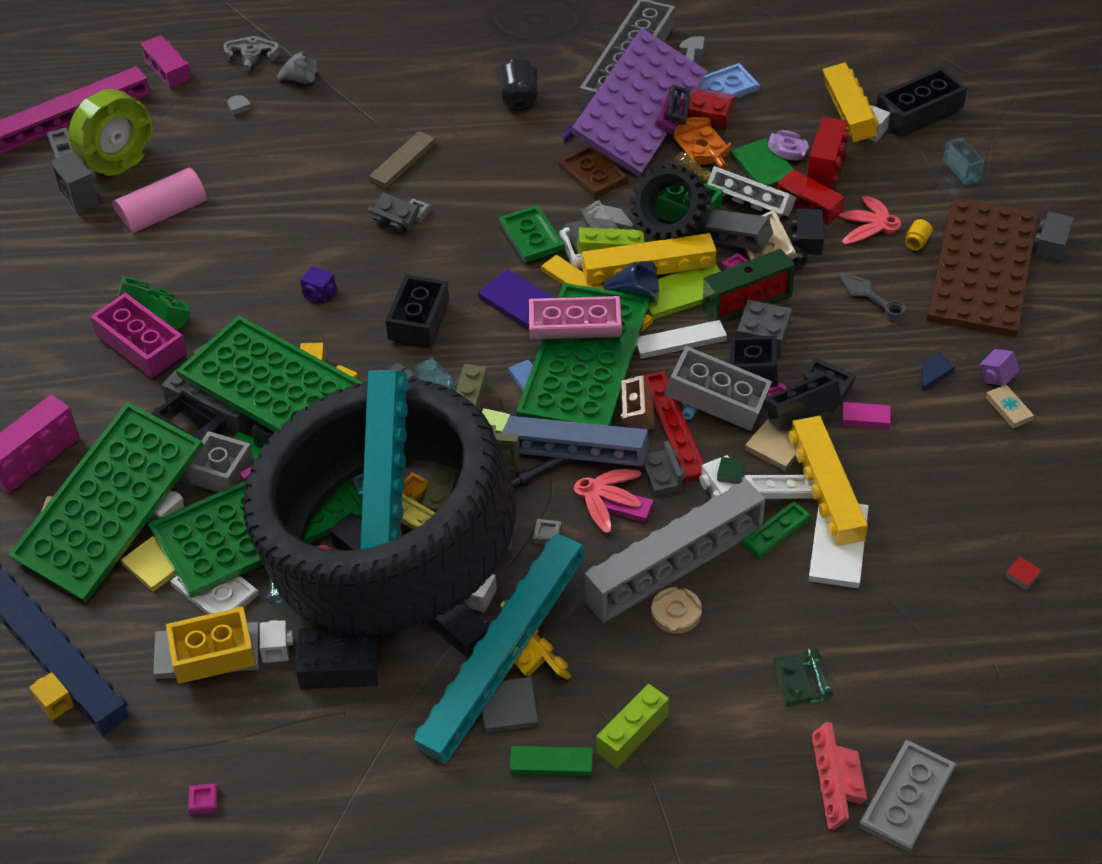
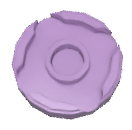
(788, 145)

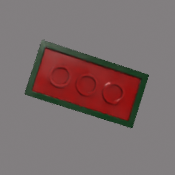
(760, 279)

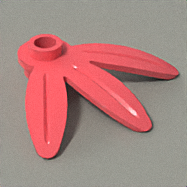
(878, 221)
(592, 489)

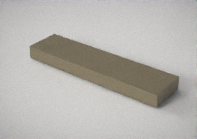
(402, 159)

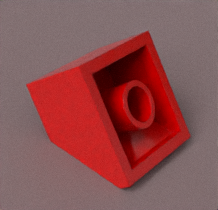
(712, 104)

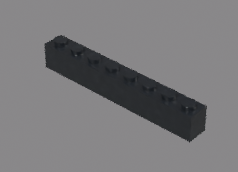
(458, 626)

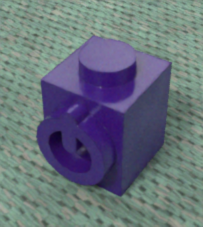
(318, 285)

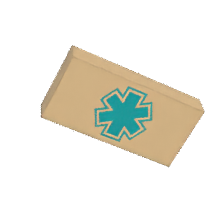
(1009, 406)

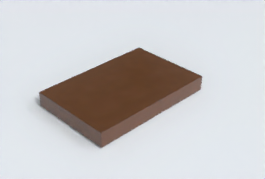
(593, 171)

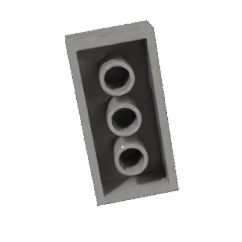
(718, 388)

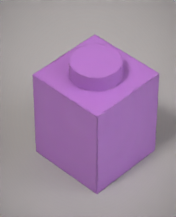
(999, 367)

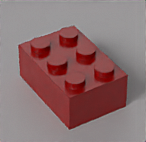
(828, 151)

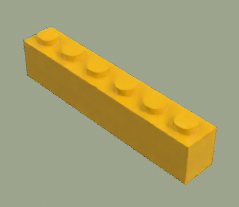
(850, 102)
(667, 255)
(828, 481)

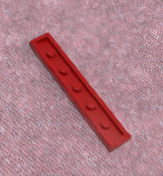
(675, 427)

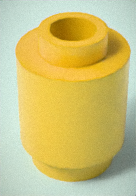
(918, 234)

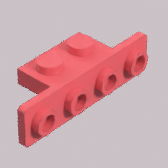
(838, 775)

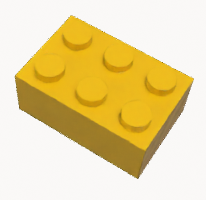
(210, 645)

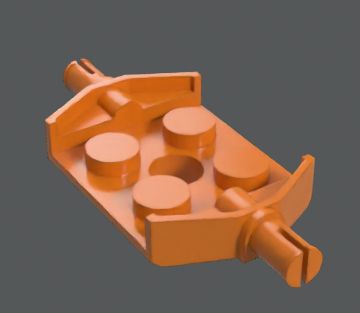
(698, 133)

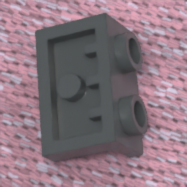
(395, 212)
(663, 471)

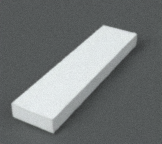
(677, 339)

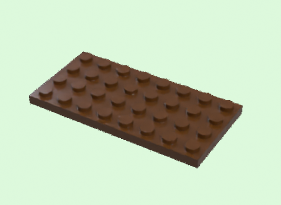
(983, 267)

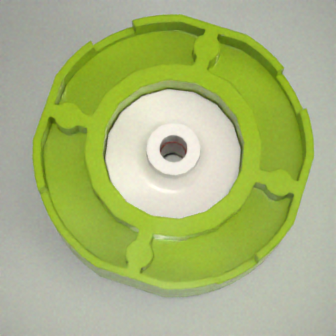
(110, 131)

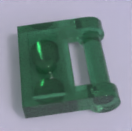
(794, 681)

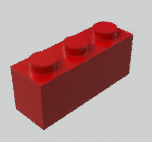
(812, 195)

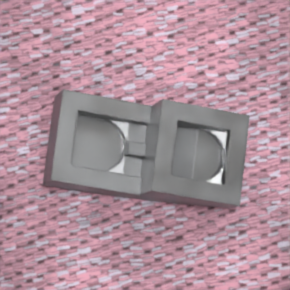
(59, 142)

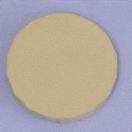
(676, 610)

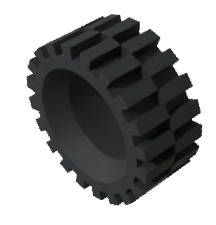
(650, 190)

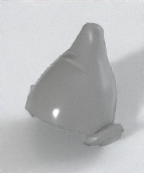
(299, 69)

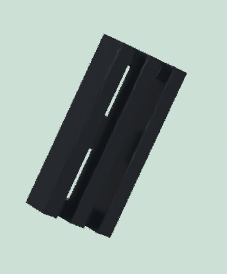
(675, 116)

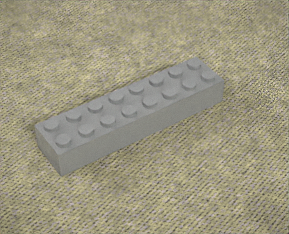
(646, 14)
(673, 551)

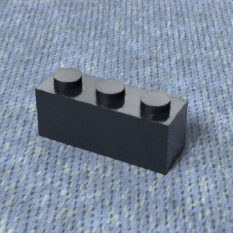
(803, 400)

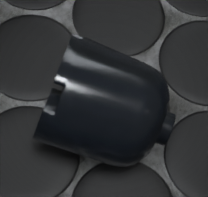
(518, 84)

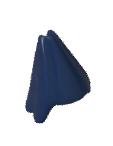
(636, 279)

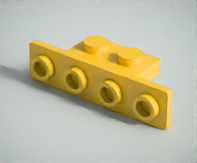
(536, 653)

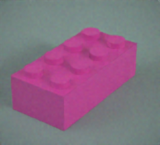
(139, 335)
(35, 441)

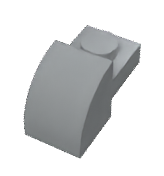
(693, 49)

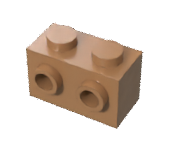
(637, 403)

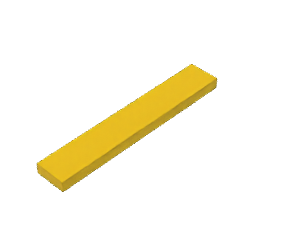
(565, 273)

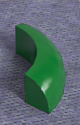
(159, 301)

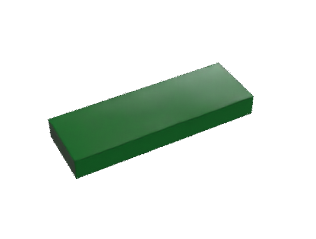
(776, 530)
(551, 761)

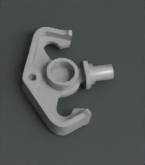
(251, 49)

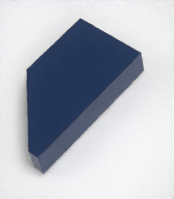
(935, 370)

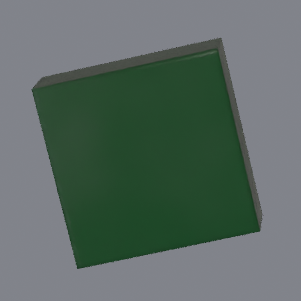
(731, 470)

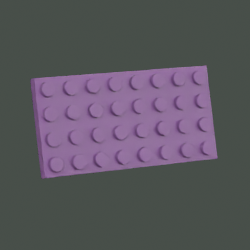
(627, 104)

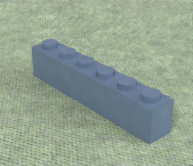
(580, 440)

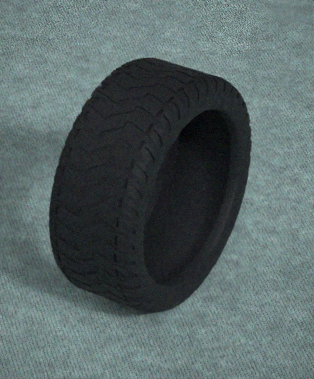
(401, 579)

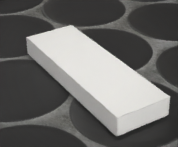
(781, 486)

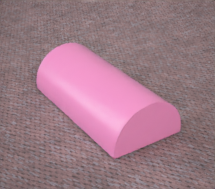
(160, 200)
(575, 318)

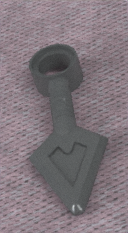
(862, 287)

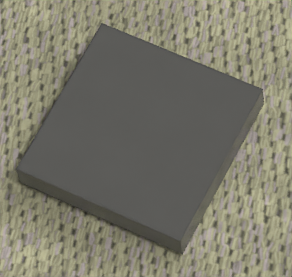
(511, 707)

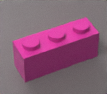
(166, 61)

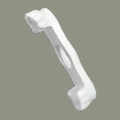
(575, 259)

